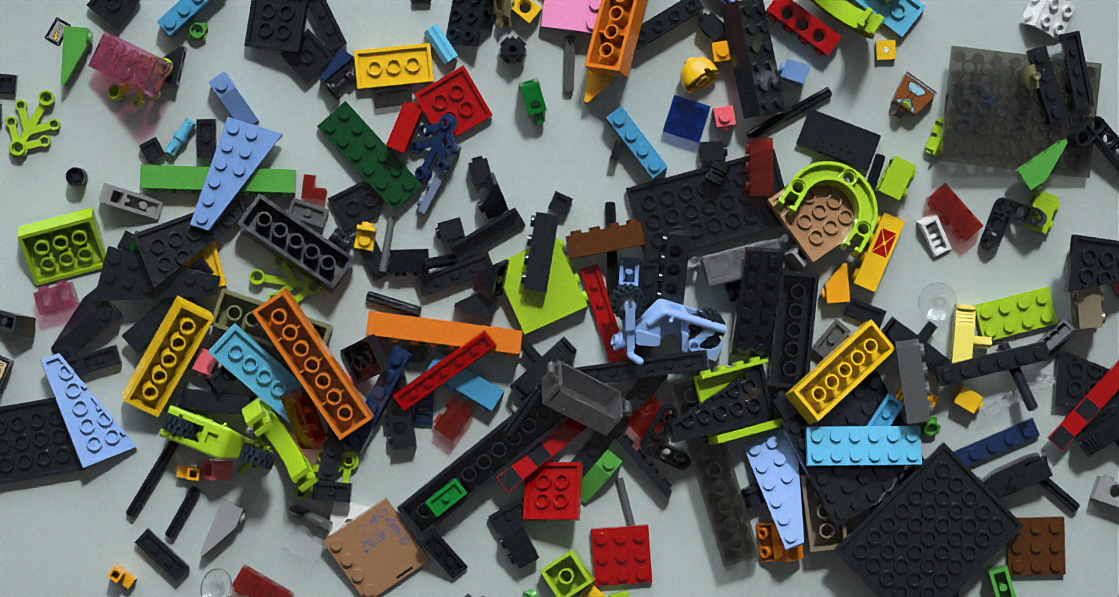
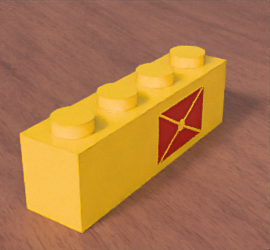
(878, 252)

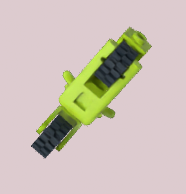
(216, 439)

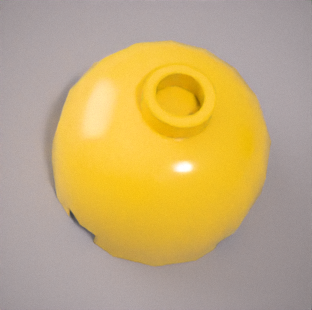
(697, 73)

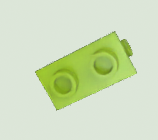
(933, 143)

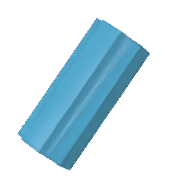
(440, 44)

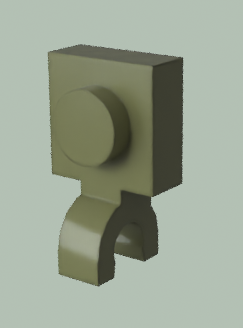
(503, 10)

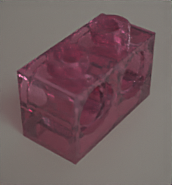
(57, 302)

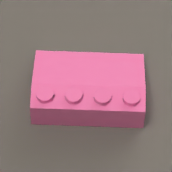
(570, 15)

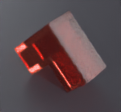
(310, 191)

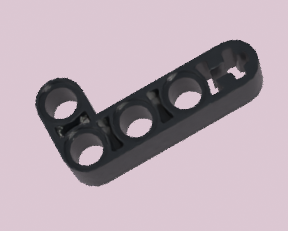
(1096, 136)

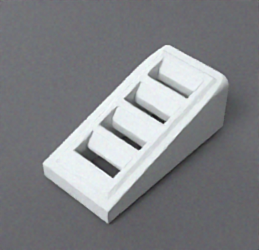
(922, 225)

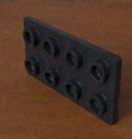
(467, 21)
(838, 139)

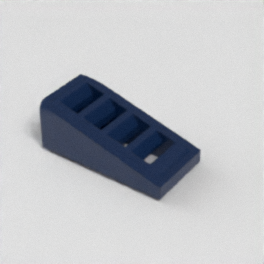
(340, 60)
(431, 403)

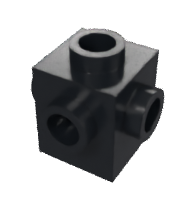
(514, 57)

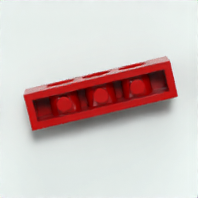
(830, 37)

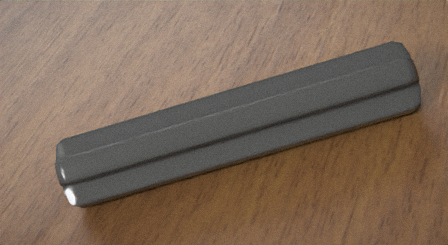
(569, 63)

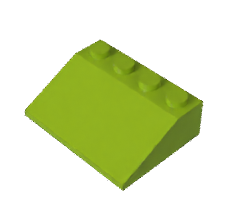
(62, 246)

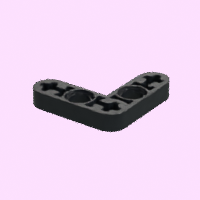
(1004, 216)
(659, 444)

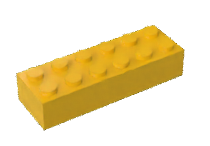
(167, 356)
(840, 372)

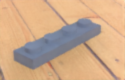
(434, 185)

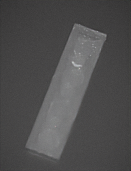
(1010, 398)

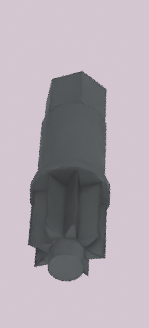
(310, 517)

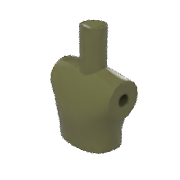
(1029, 77)

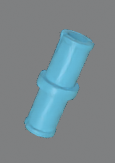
(180, 136)

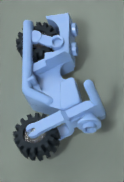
(661, 320)

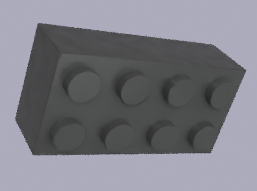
(913, 383)

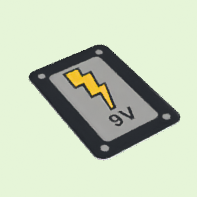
(56, 31)

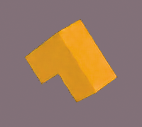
(189, 472)
(121, 575)

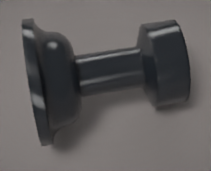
(334, 88)

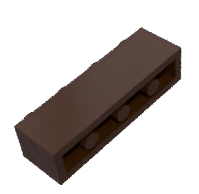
(606, 240)

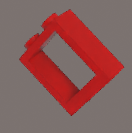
(405, 127)

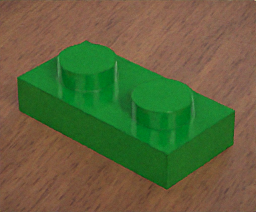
(446, 497)

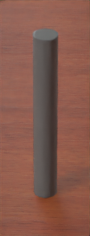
(387, 244)
(625, 502)

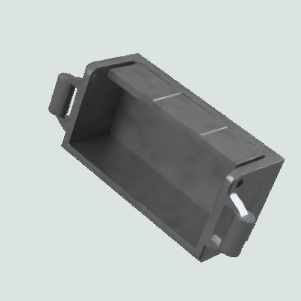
(727, 265)
(583, 397)

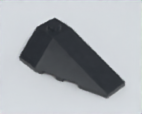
(85, 324)

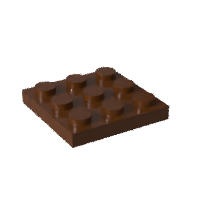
(1037, 547)

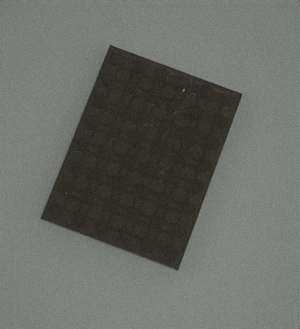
(1002, 124)

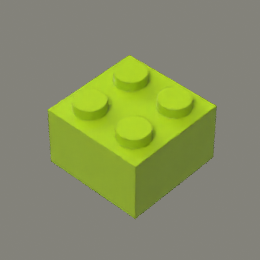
(895, 179)
(567, 574)

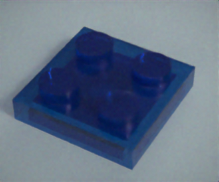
(686, 119)

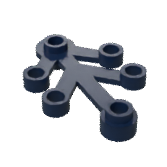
(436, 145)

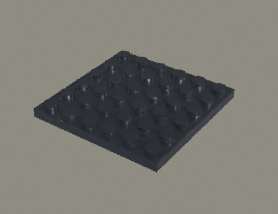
(849, 489)

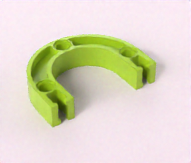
(861, 22)
(857, 191)
(264, 420)

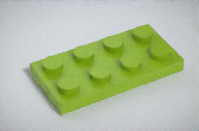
(1016, 313)

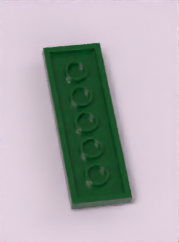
(370, 156)

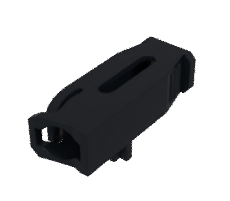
(897, 331)
(532, 376)
(209, 401)
(1100, 433)
(1018, 474)

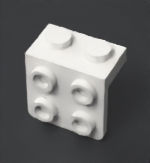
(1048, 16)

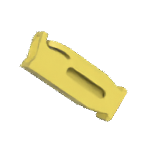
(963, 334)

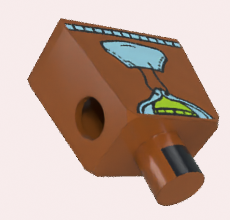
(911, 96)

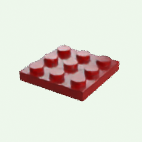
(455, 96)
(554, 492)
(621, 555)

